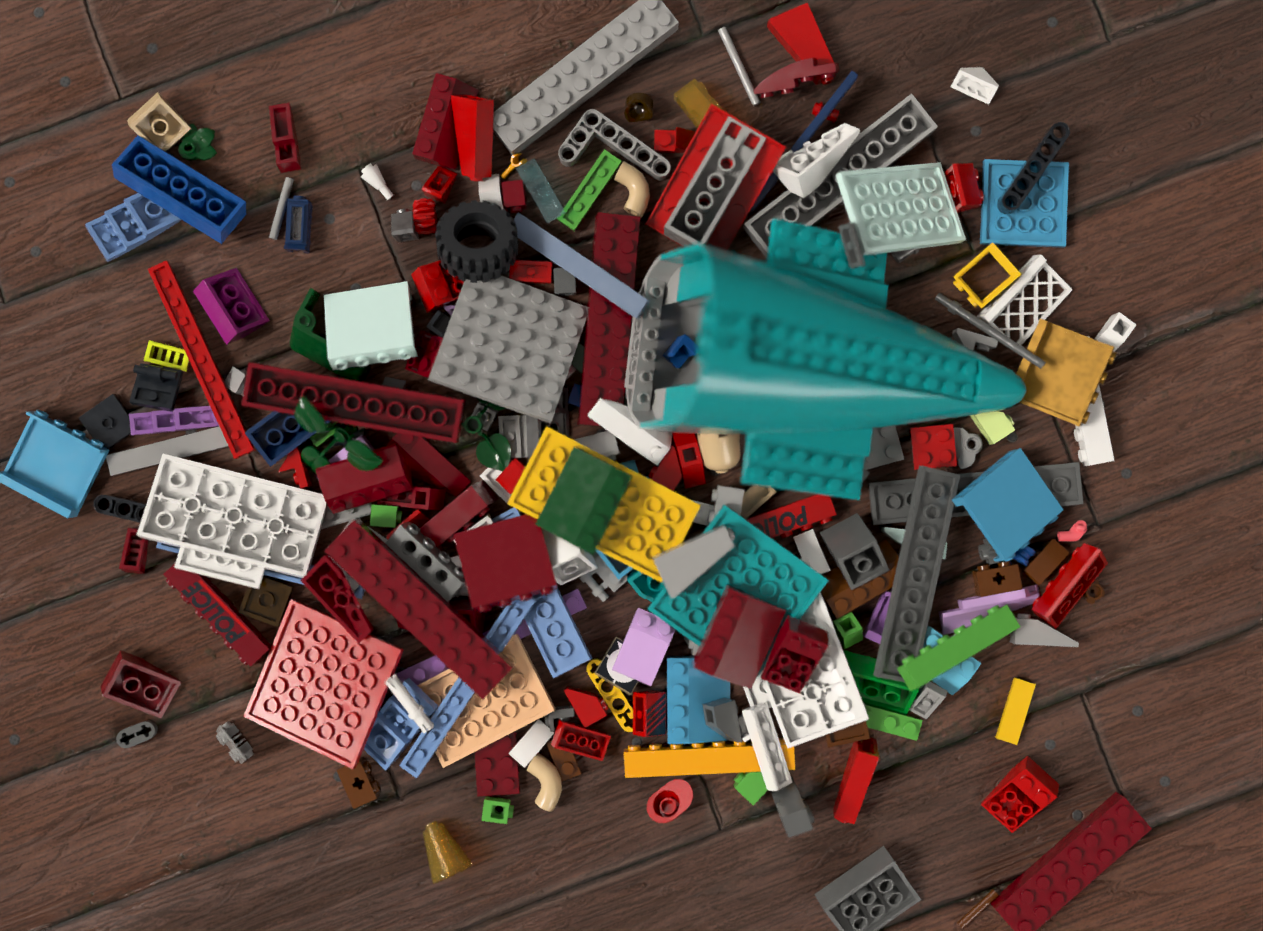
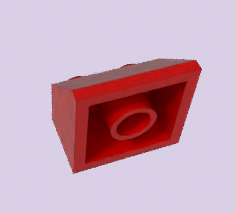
(963, 186)

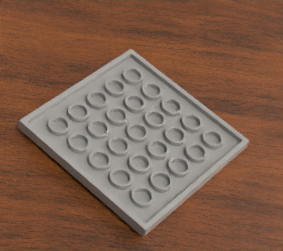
(510, 345)

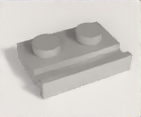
(515, 430)

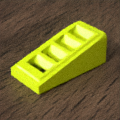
(150, 350)

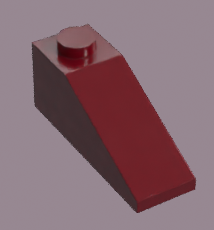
(417, 498)

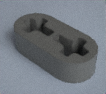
(138, 738)

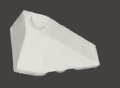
(809, 166)
(617, 420)

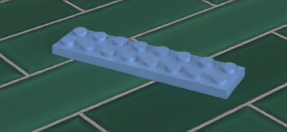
(553, 627)

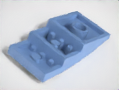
(129, 225)
(394, 728)

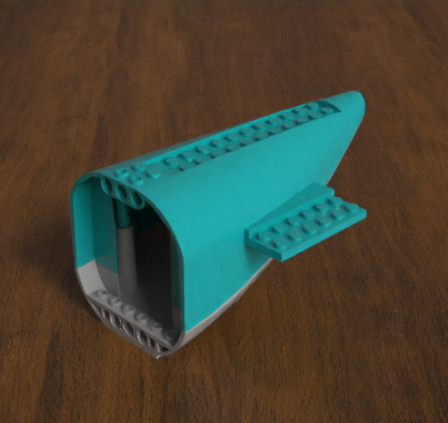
(796, 359)

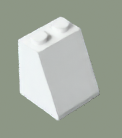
(566, 559)

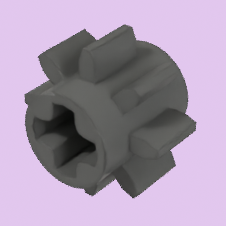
(987, 552)

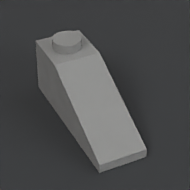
(1037, 633)

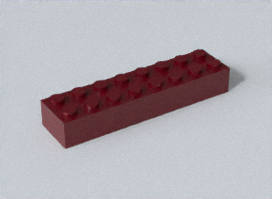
(1071, 864)

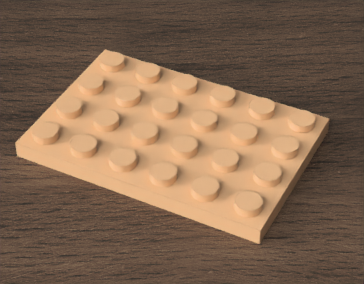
(508, 707)

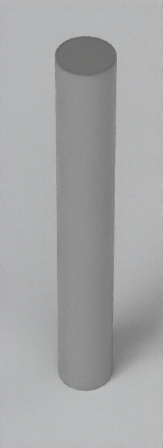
(281, 208)

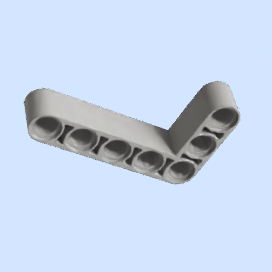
(614, 142)

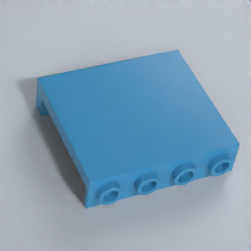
(54, 464)
(1009, 504)

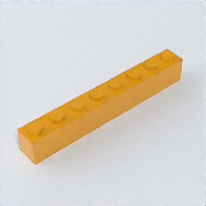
(696, 759)

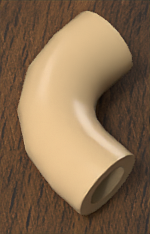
(638, 189)
(550, 782)

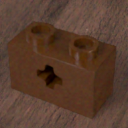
(1009, 580)
(359, 793)

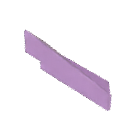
(974, 606)

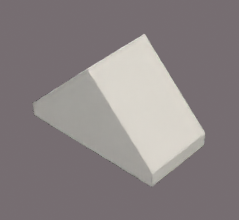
(491, 190)

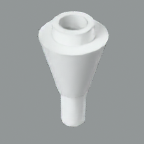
(373, 176)

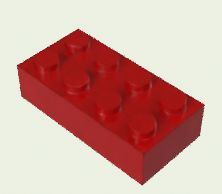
(580, 740)

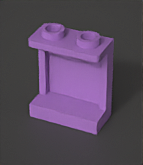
(877, 620)

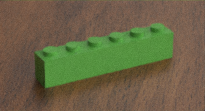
(958, 647)

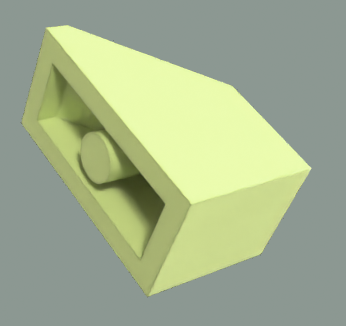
(993, 425)

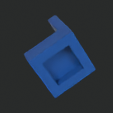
(680, 351)

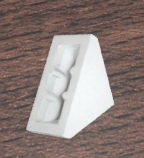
(975, 83)

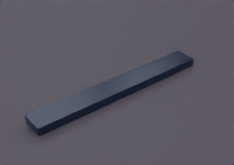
(810, 131)

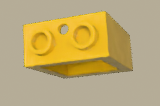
(1002, 260)

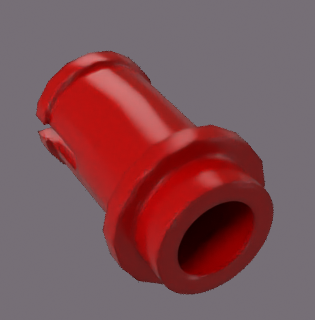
(818, 107)

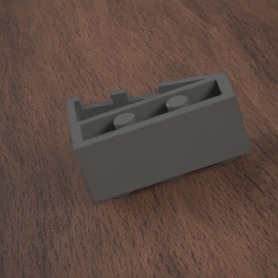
(793, 811)

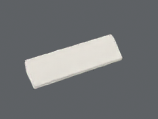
(767, 747)

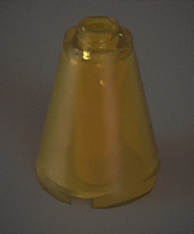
(443, 853)

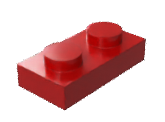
(531, 271)

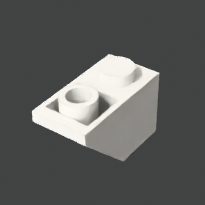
(1115, 330)

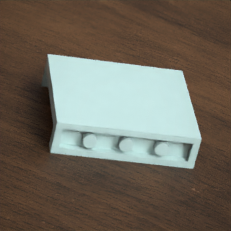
(369, 326)

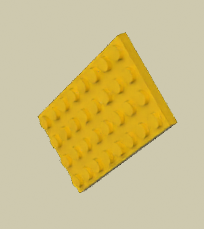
(644, 522)

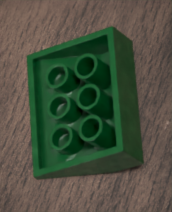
(583, 500)

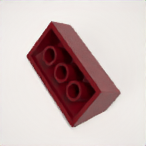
(437, 133)
(349, 487)

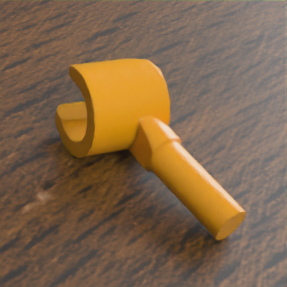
(514, 163)

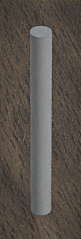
(739, 66)

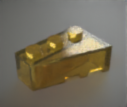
(695, 101)

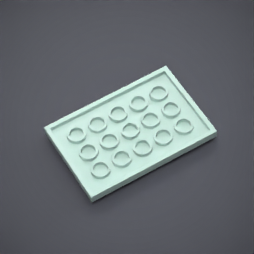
(900, 208)

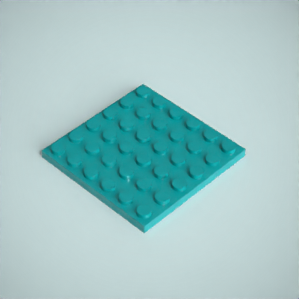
(753, 566)

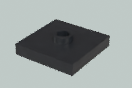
(107, 421)

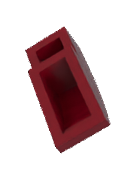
(284, 138)

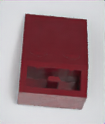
(795, 654)

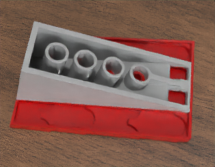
(724, 169)

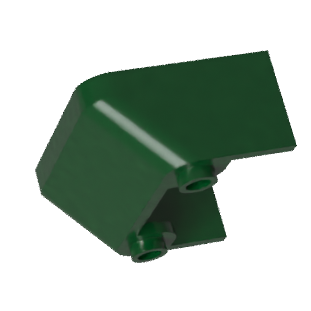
(315, 347)

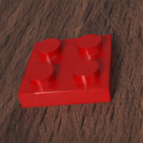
(933, 446)

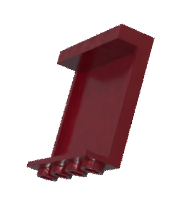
(505, 562)

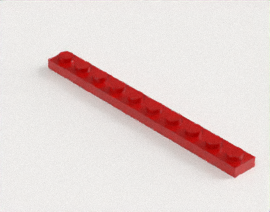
(201, 359)

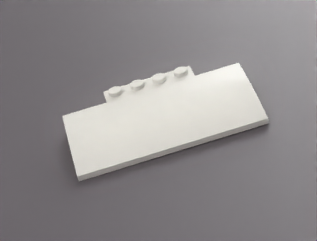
(231, 522)
(828, 698)

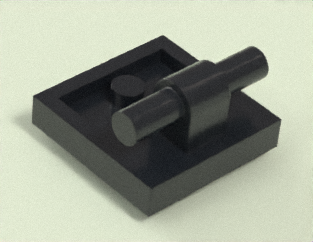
(156, 387)

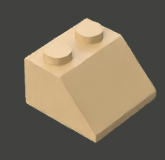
(158, 123)

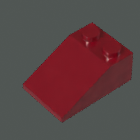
(139, 684)

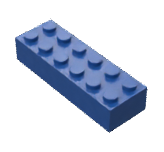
(179, 189)

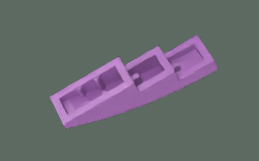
(167, 421)

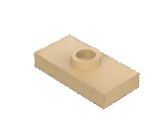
(754, 498)

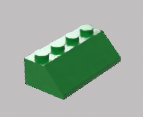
(878, 691)

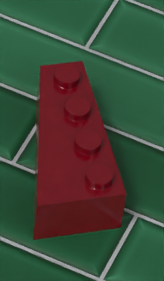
(459, 514)

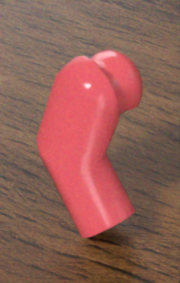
(1074, 533)

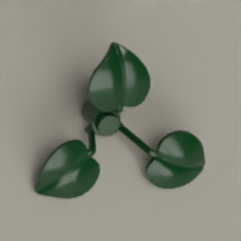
(493, 451)
(358, 453)

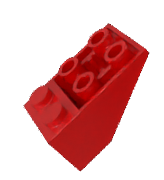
(436, 286)
(1021, 794)

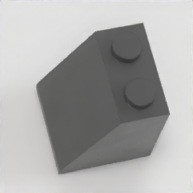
(854, 551)

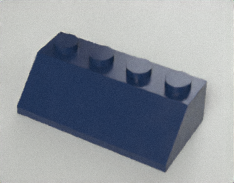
(278, 436)

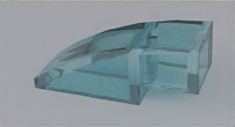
(540, 190)

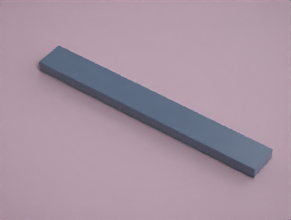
(580, 267)

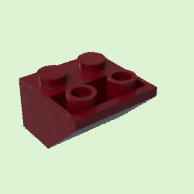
(427, 348)

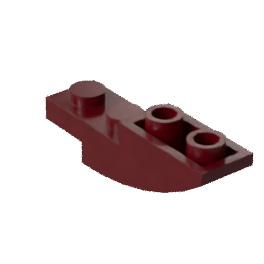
(787, 77)

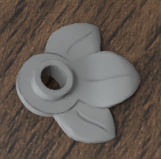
(964, 453)

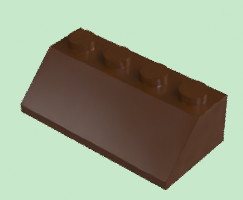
(842, 599)

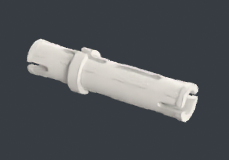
(415, 711)

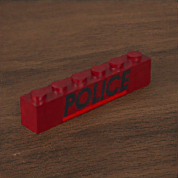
(220, 613)

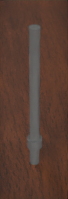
(955, 308)

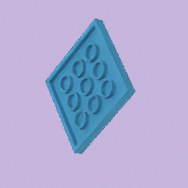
(1040, 217)

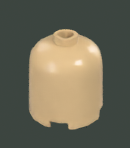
(719, 451)

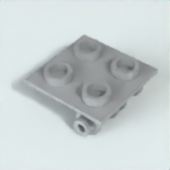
(224, 737)

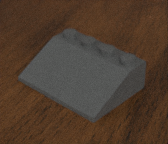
(868, 894)

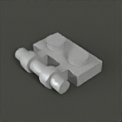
(606, 575)

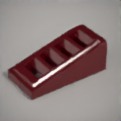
(127, 550)

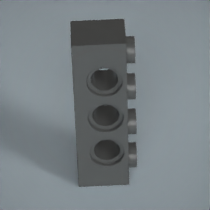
(416, 558)

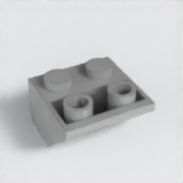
(602, 442)

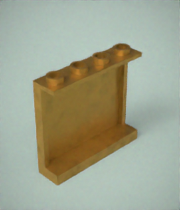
(1070, 373)

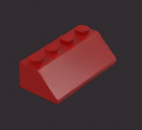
(1069, 585)

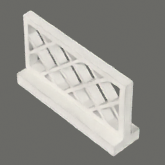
(1005, 297)

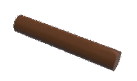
(977, 909)

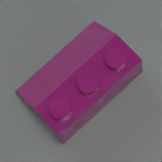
(230, 305)

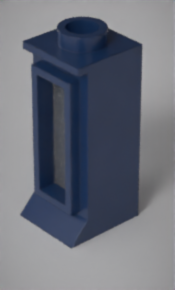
(298, 224)

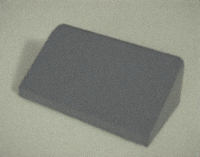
(851, 245)

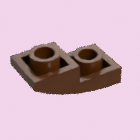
(1046, 562)

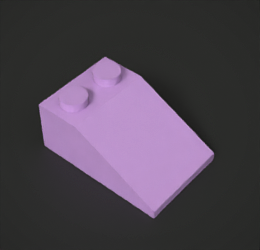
(643, 647)

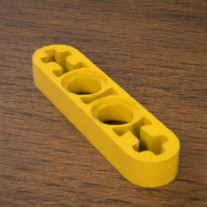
(610, 696)

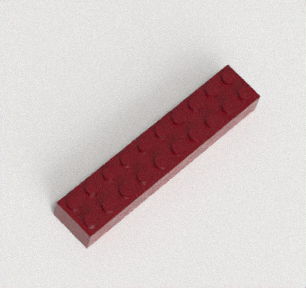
(606, 323)
(355, 402)
(419, 608)

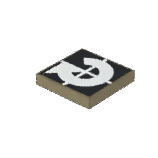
(605, 670)

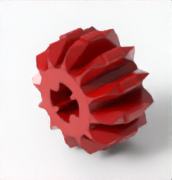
(425, 216)

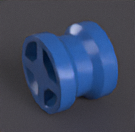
(1023, 555)

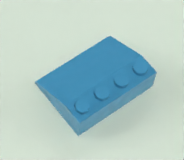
(685, 695)

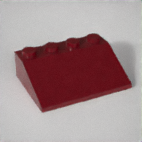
(738, 637)

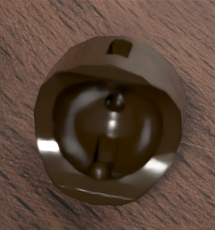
(638, 107)

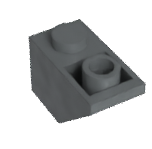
(723, 718)

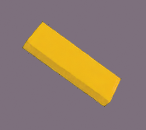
(1015, 711)

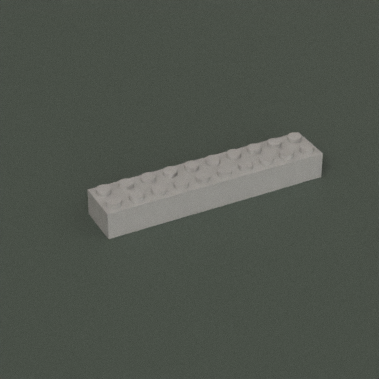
(583, 73)
(873, 148)

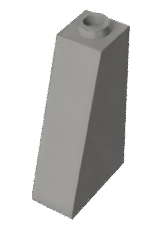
(690, 559)

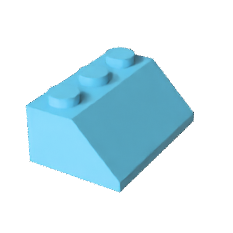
(958, 675)

